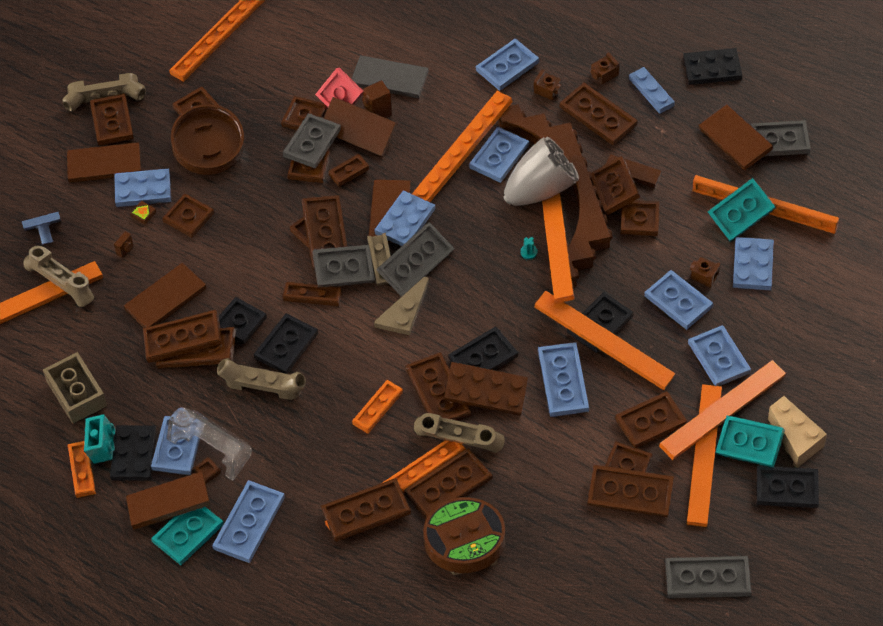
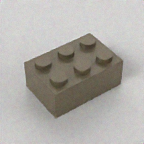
(75, 387)

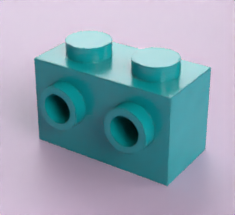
(99, 439)

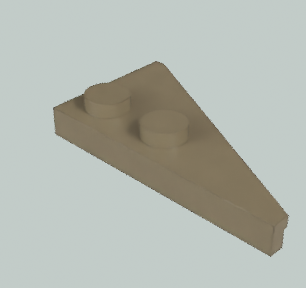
(402, 313)

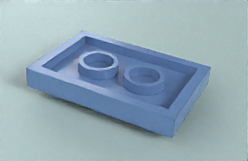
(507, 64)
(499, 154)
(144, 186)
(405, 218)
(753, 263)
(678, 299)
(719, 356)
(174, 457)

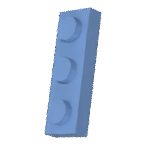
(651, 90)

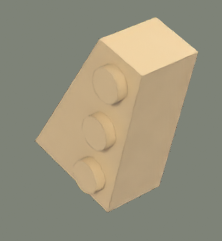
(801, 434)

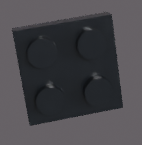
(243, 318)

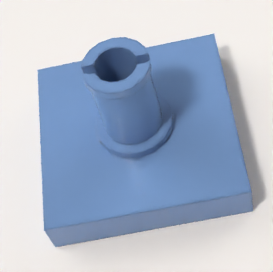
(42, 224)

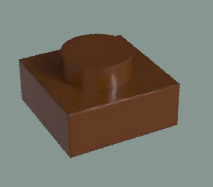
(123, 244)

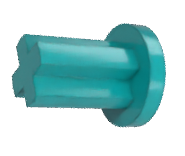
(529, 251)

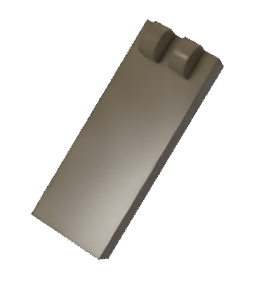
(379, 254)

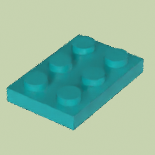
(741, 210)
(750, 441)
(187, 533)

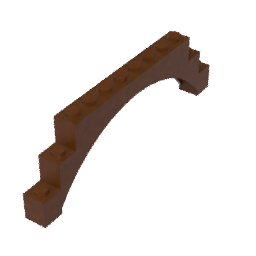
(591, 227)

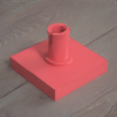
(341, 87)

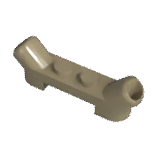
(80, 94)
(76, 284)
(239, 376)
(460, 432)

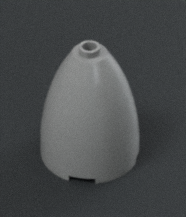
(540, 174)

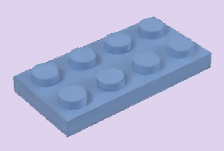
(563, 379)
(248, 521)

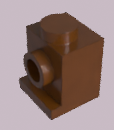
(605, 69)
(547, 85)
(705, 271)

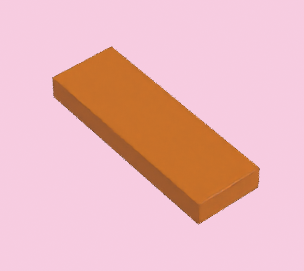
(377, 406)
(81, 470)

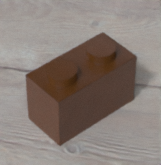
(377, 99)

